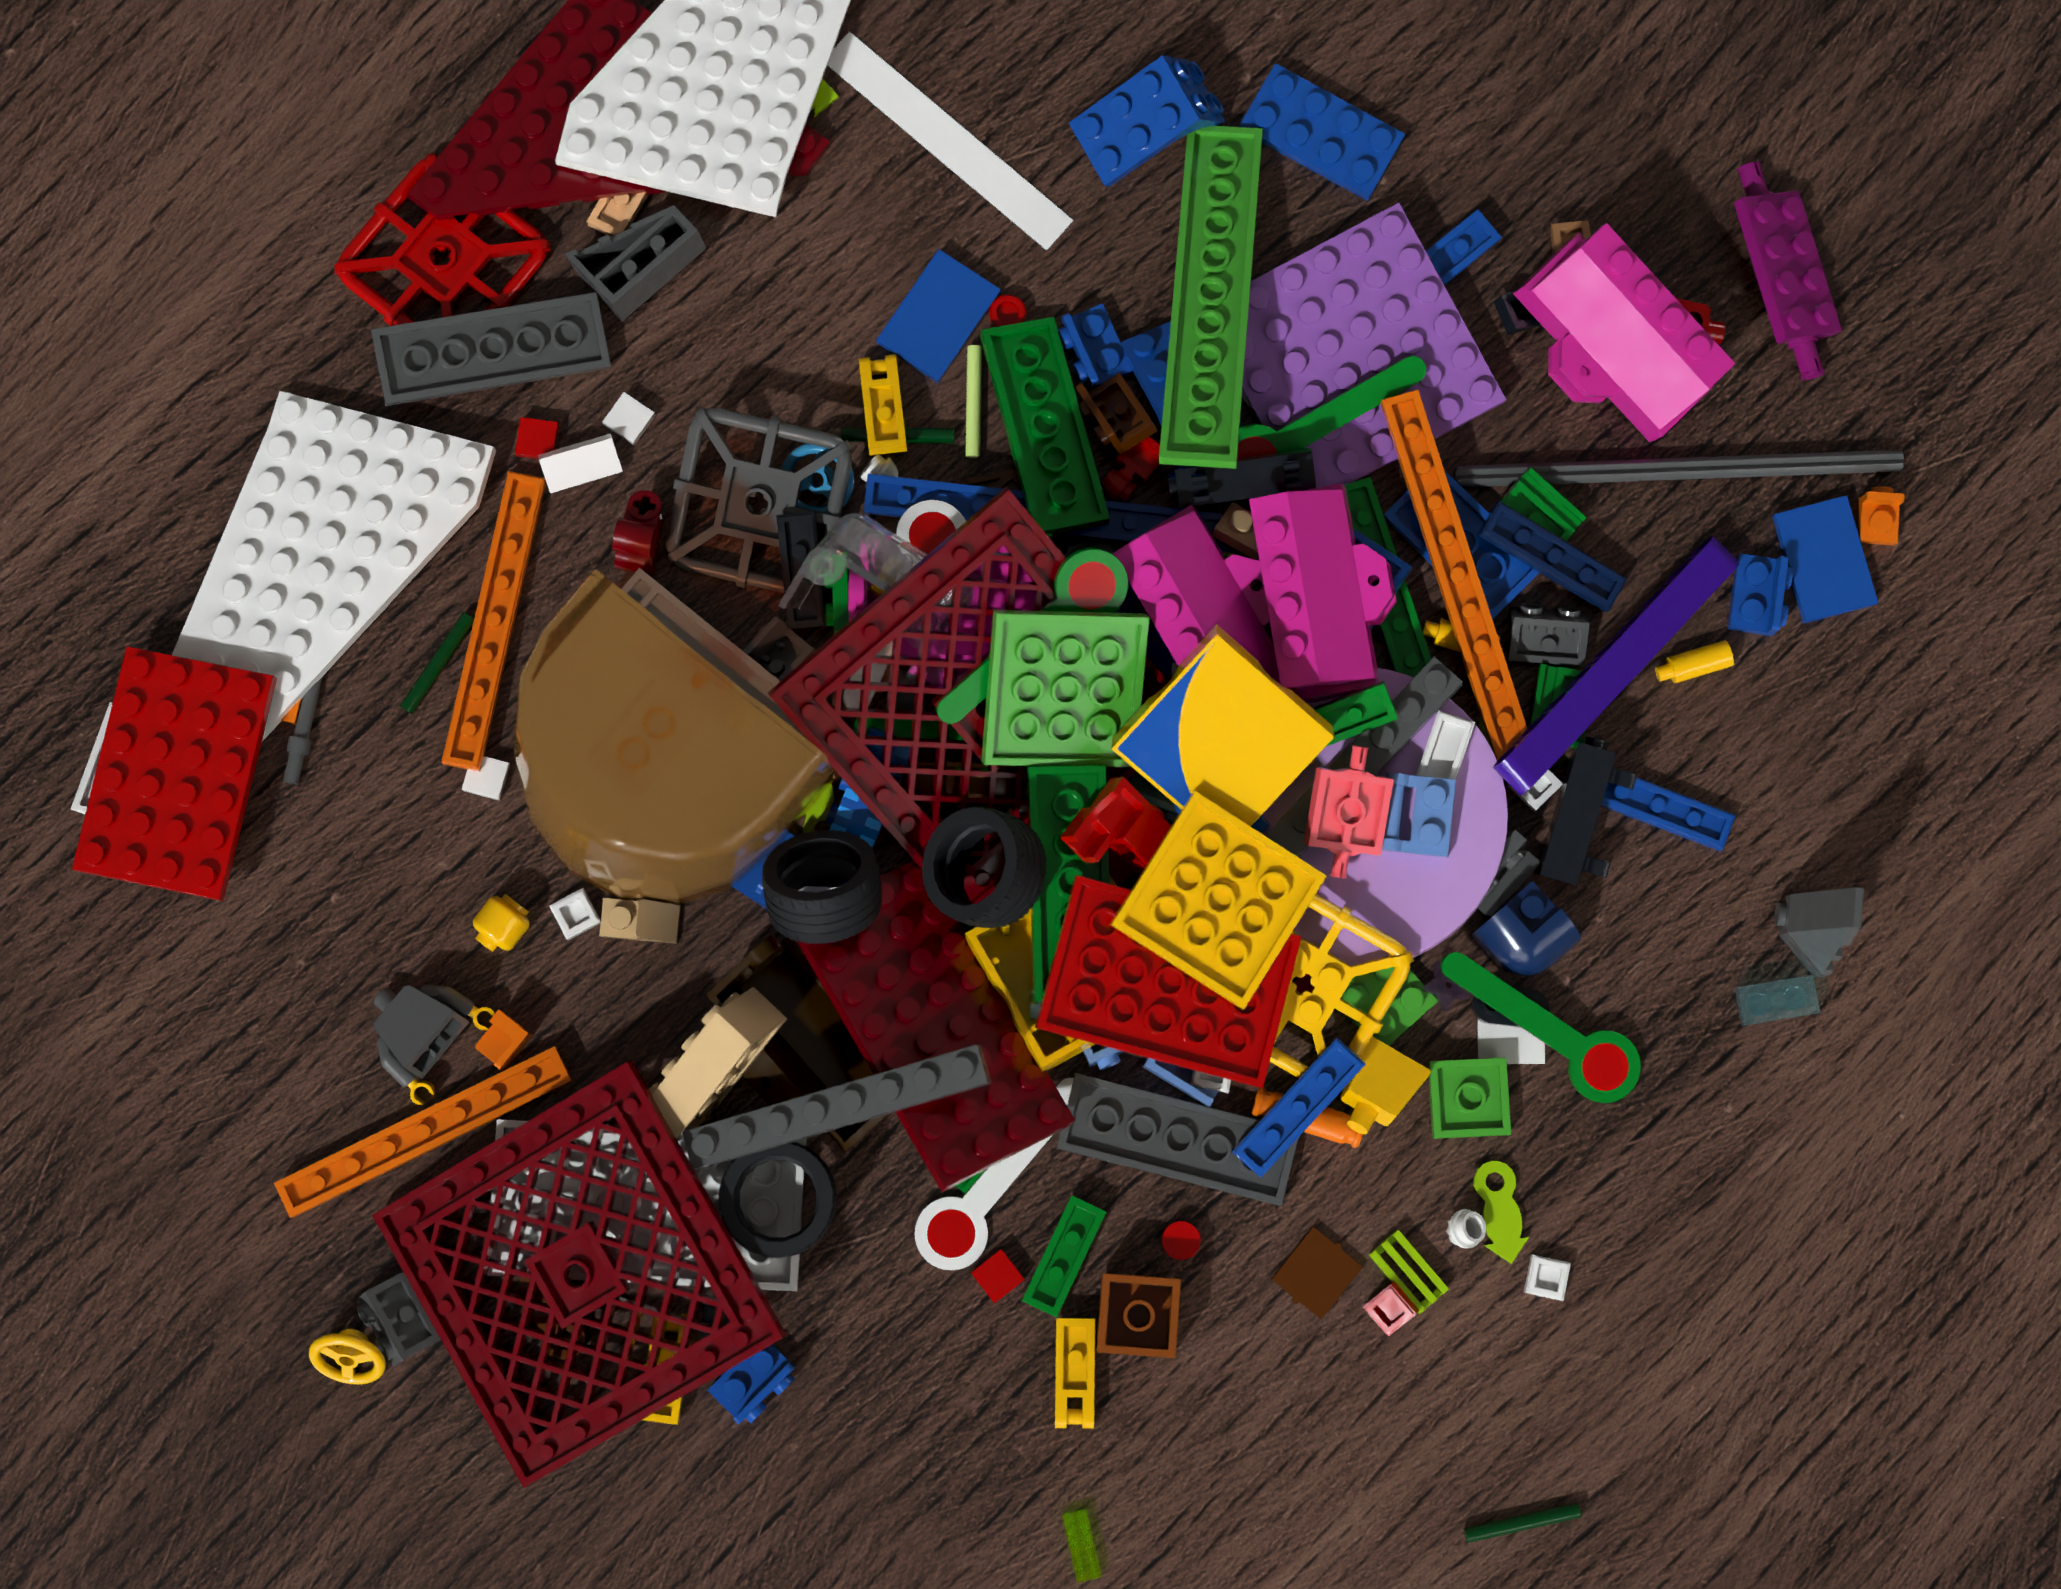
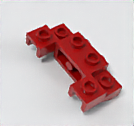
(1120, 821)

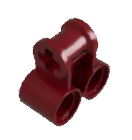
(638, 534)

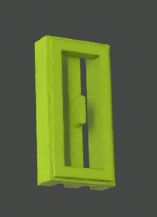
(1386, 1245)

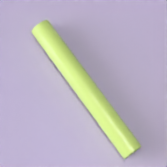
(973, 401)

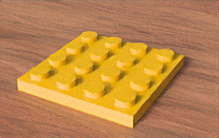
(1218, 900)

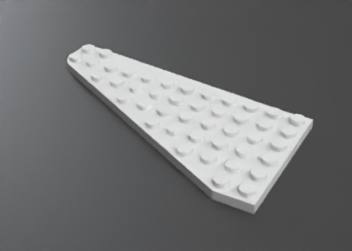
(707, 99)
(327, 539)

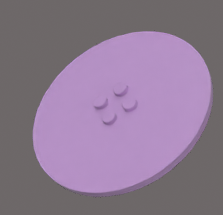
(1407, 894)

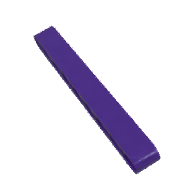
(1615, 665)

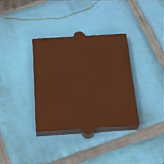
(1317, 1273)

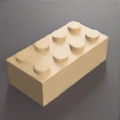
(715, 1059)

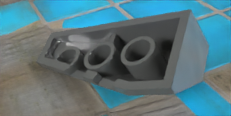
(1820, 925)

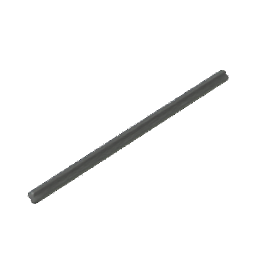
(1684, 468)

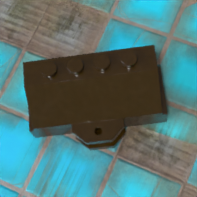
(812, 1045)

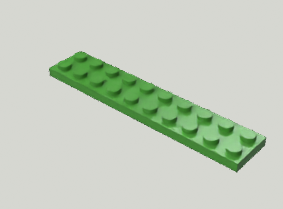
(1211, 298)

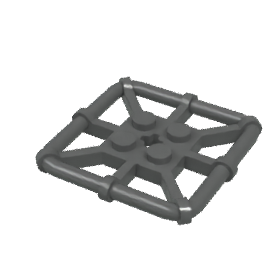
(744, 480)

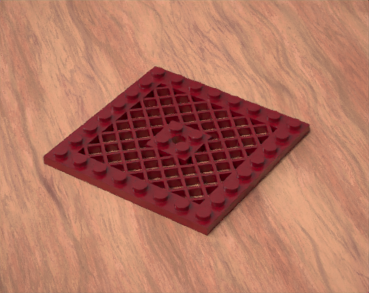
(885, 620)
(458, 1322)

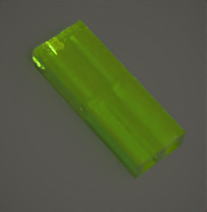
(1081, 1545)

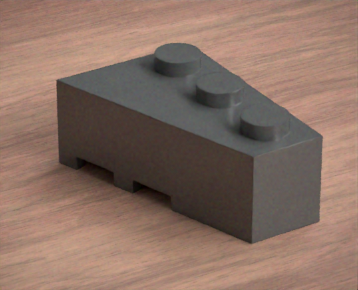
(639, 260)

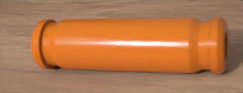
(1328, 1125)

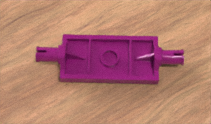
(1787, 268)

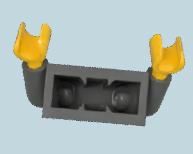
(419, 1029)

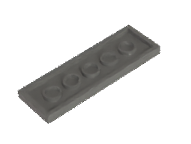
(490, 349)
(1168, 1139)

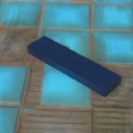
(1552, 556)

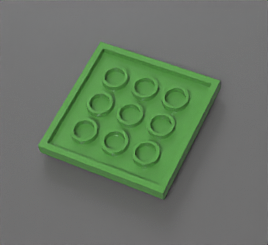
(1062, 686)

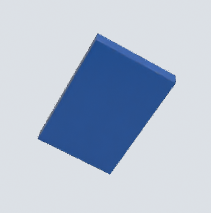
(938, 316)
(1825, 559)

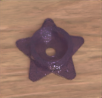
(1443, 994)

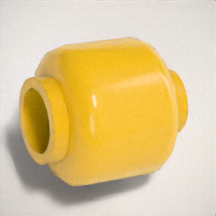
(501, 923)

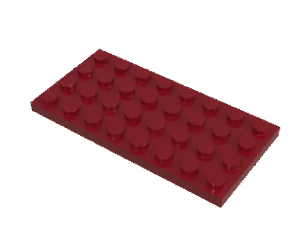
(920, 993)

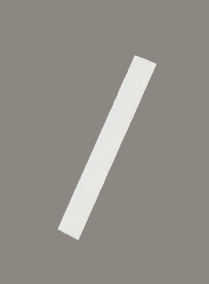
(948, 141)

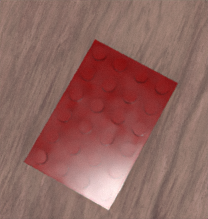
(174, 773)
(1136, 1002)

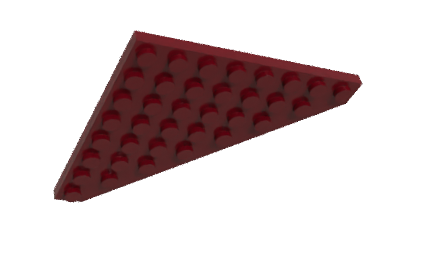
(512, 140)

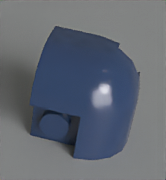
(1527, 933)

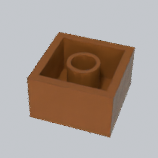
(1138, 1315)

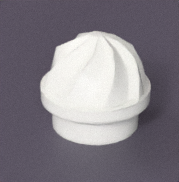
(879, 466)
(1466, 1228)

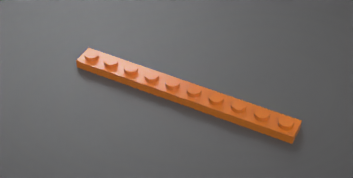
(1455, 570)

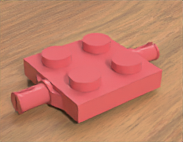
(1348, 811)

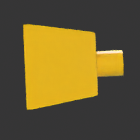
(1381, 1086)

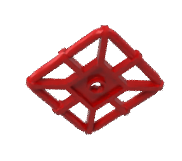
(417, 262)

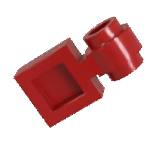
(1139, 462)

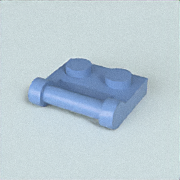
(1430, 815)

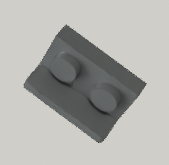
(1548, 635)
(1513, 871)
(396, 1319)

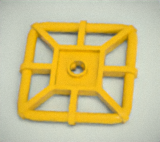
(1331, 979)

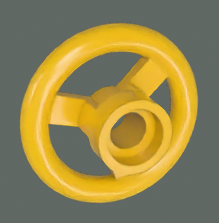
(349, 1350)

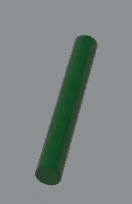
(913, 435)
(437, 663)
(1522, 1522)

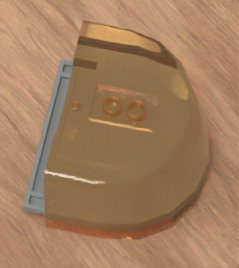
(656, 747)

